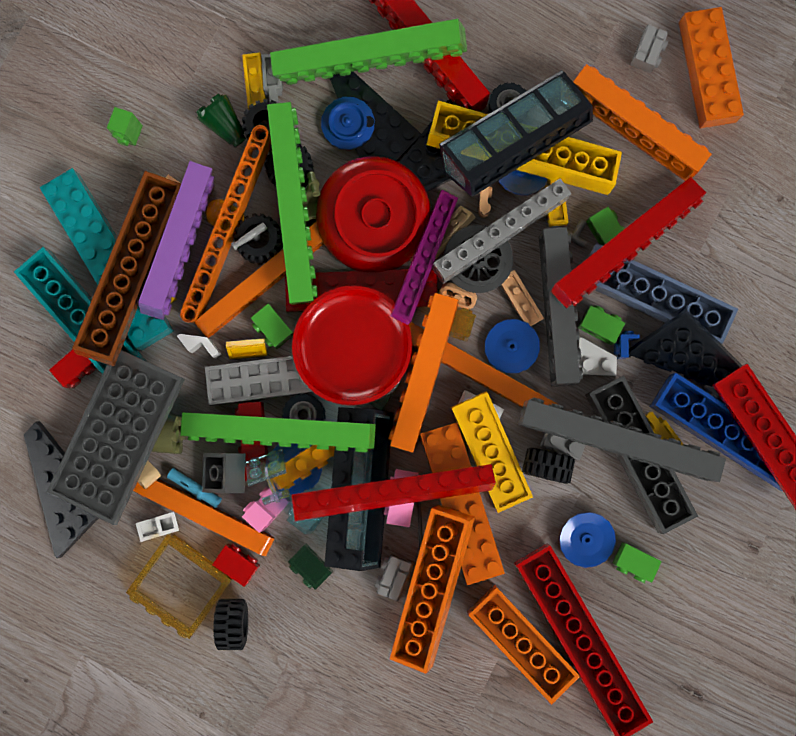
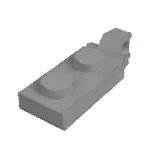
(271, 85)

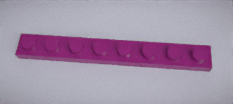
(424, 257)

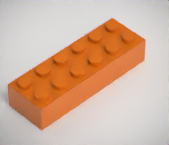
(710, 67)
(523, 644)

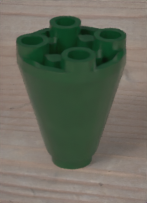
(222, 120)

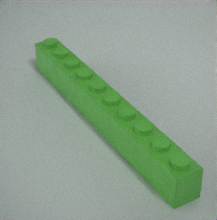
(280, 430)

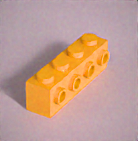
(302, 464)

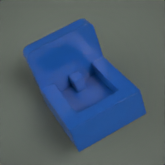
(621, 348)

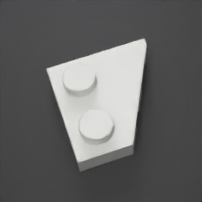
(596, 360)

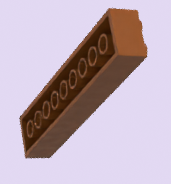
(126, 271)

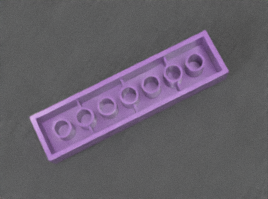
(176, 241)

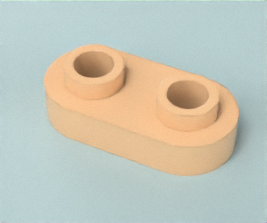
(459, 293)

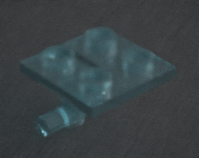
(265, 469)

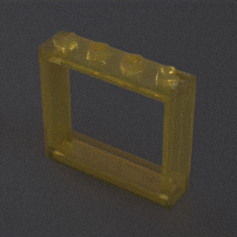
(197, 558)

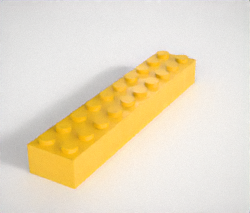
(571, 159)

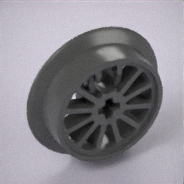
(502, 270)

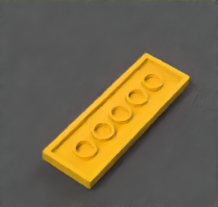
(491, 446)

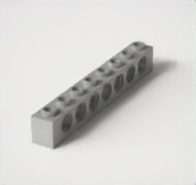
(501, 231)

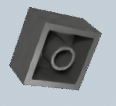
(223, 473)

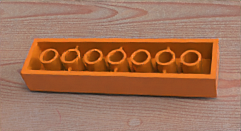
(641, 125)
(424, 373)
(447, 452)
(432, 588)

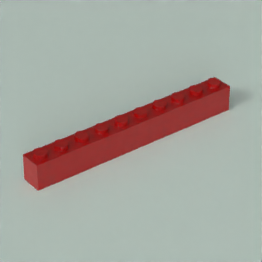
(628, 242)
(392, 492)

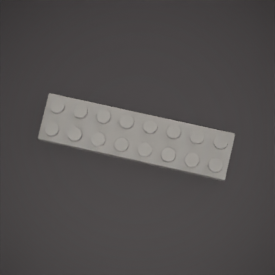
(253, 381)

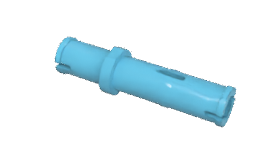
(193, 487)

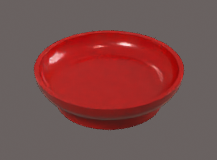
(372, 214)
(351, 346)

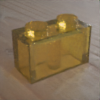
(462, 324)

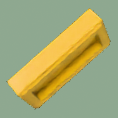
(246, 348)

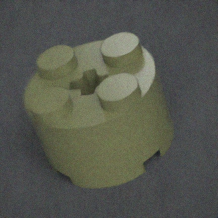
(169, 438)

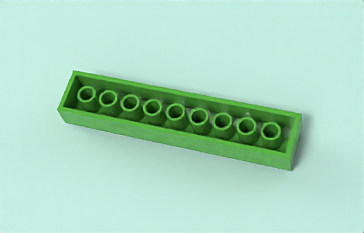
(370, 51)
(291, 201)

